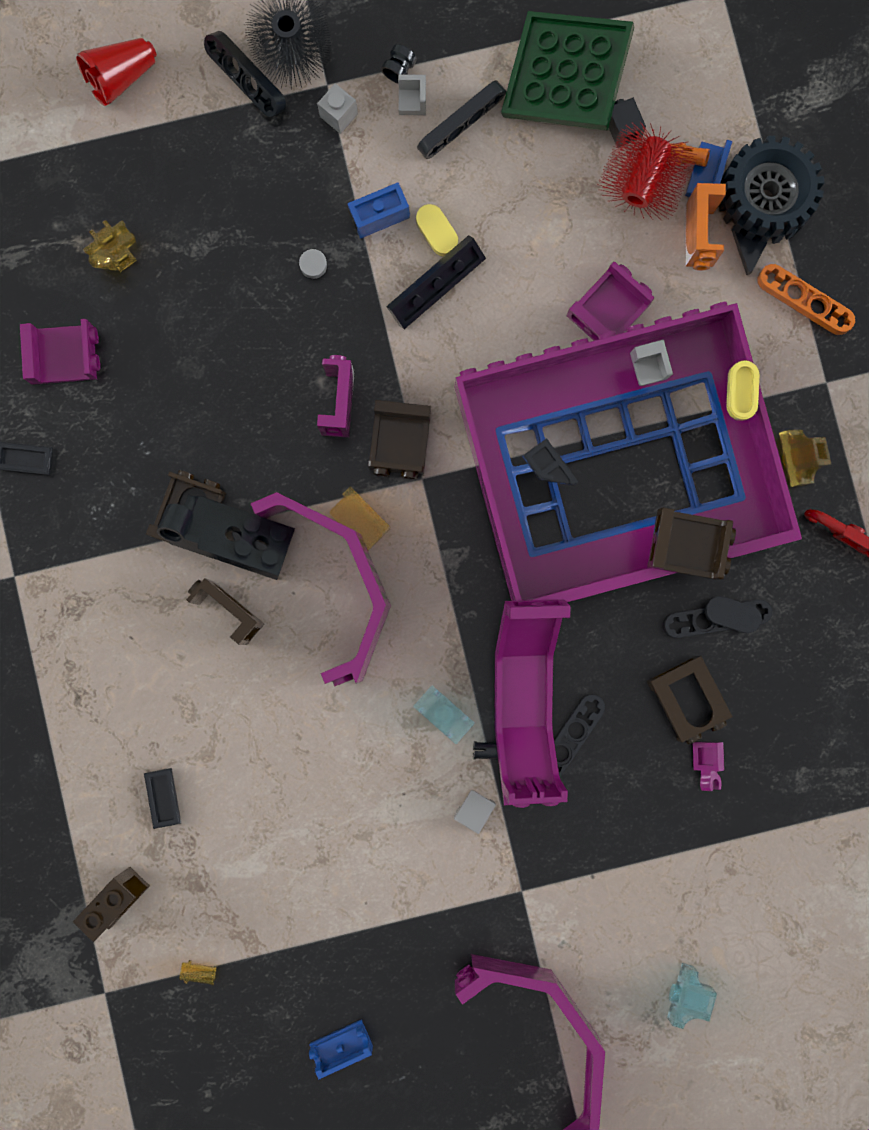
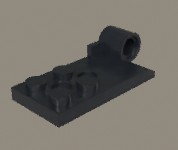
(202, 529)

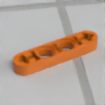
(803, 304)

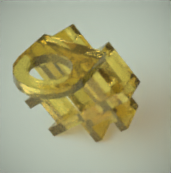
(109, 255)

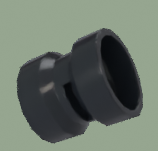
(399, 63)

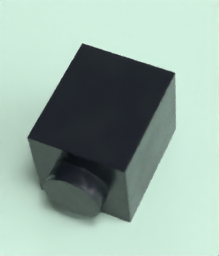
(625, 113)

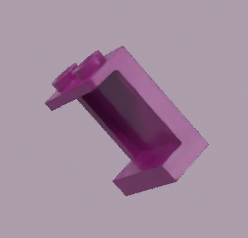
(611, 303)
(340, 423)

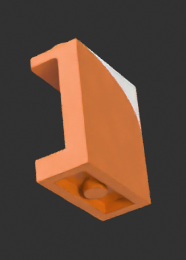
(702, 202)

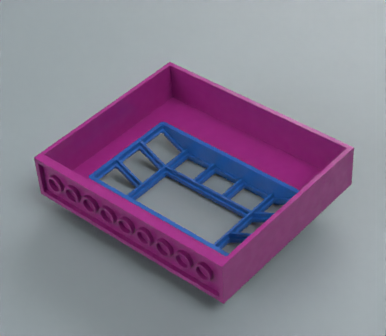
(599, 378)

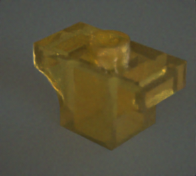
(803, 456)

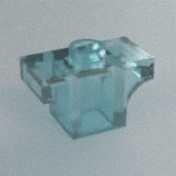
(444, 714)
(690, 998)

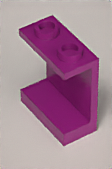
(59, 353)

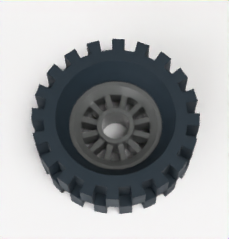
(752, 173)

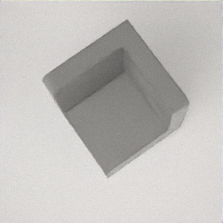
(412, 94)
(651, 363)
(474, 811)

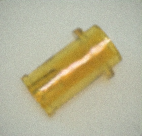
(197, 973)

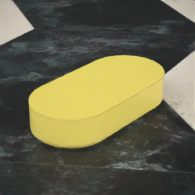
(436, 229)
(743, 390)

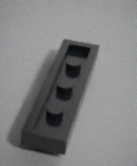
(436, 282)

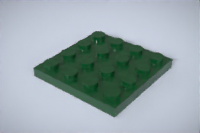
(568, 70)

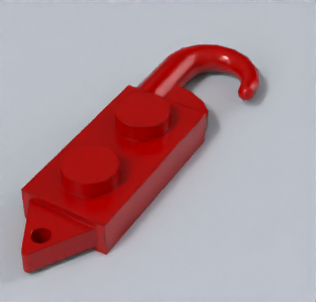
(848, 534)

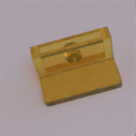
(359, 516)

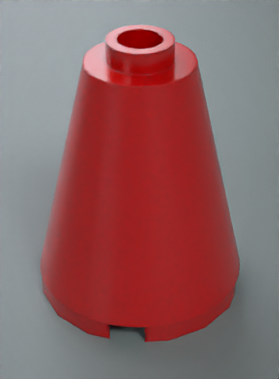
(115, 67)

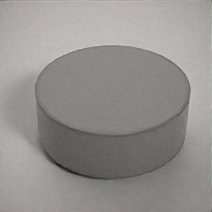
(313, 263)

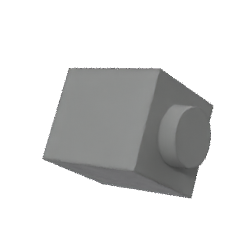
(337, 108)

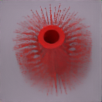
(647, 171)

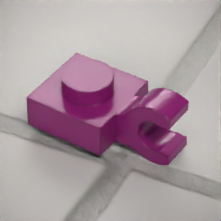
(710, 760)

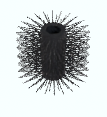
(289, 38)

